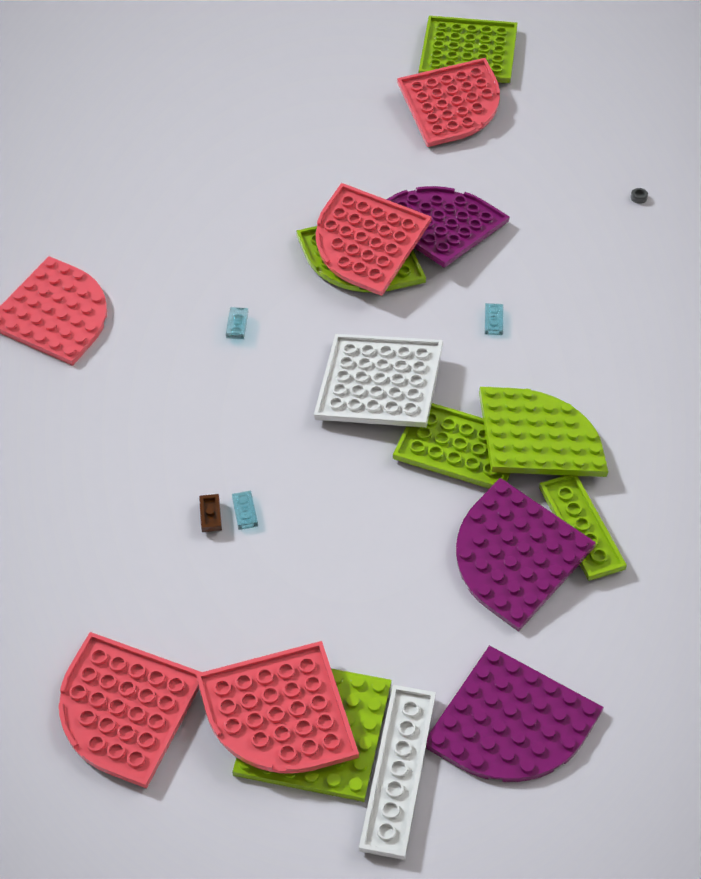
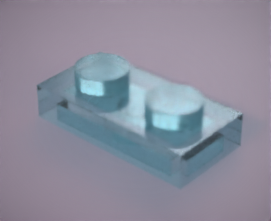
(493, 319)
(237, 323)
(244, 510)

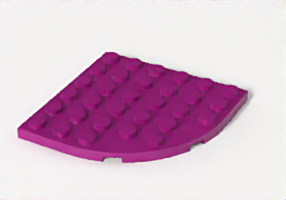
(456, 223)
(516, 553)
(512, 722)

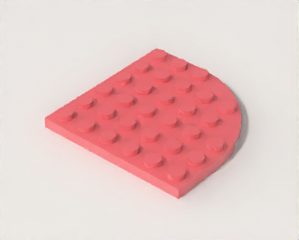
(452, 100)
(367, 237)
(55, 311)
(124, 707)
(279, 711)

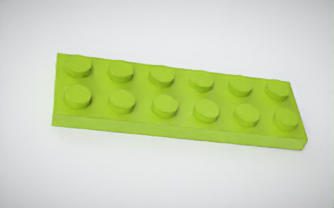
(572, 504)

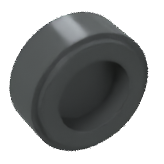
(639, 195)

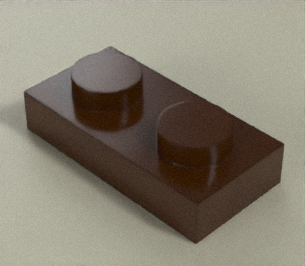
(210, 513)

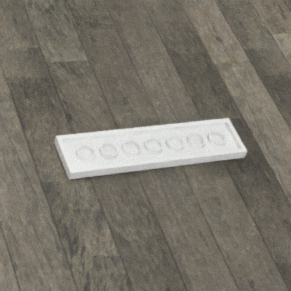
(397, 773)

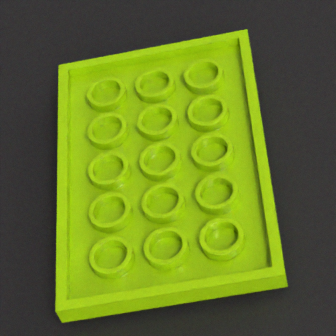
(450, 446)

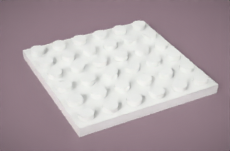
(379, 380)

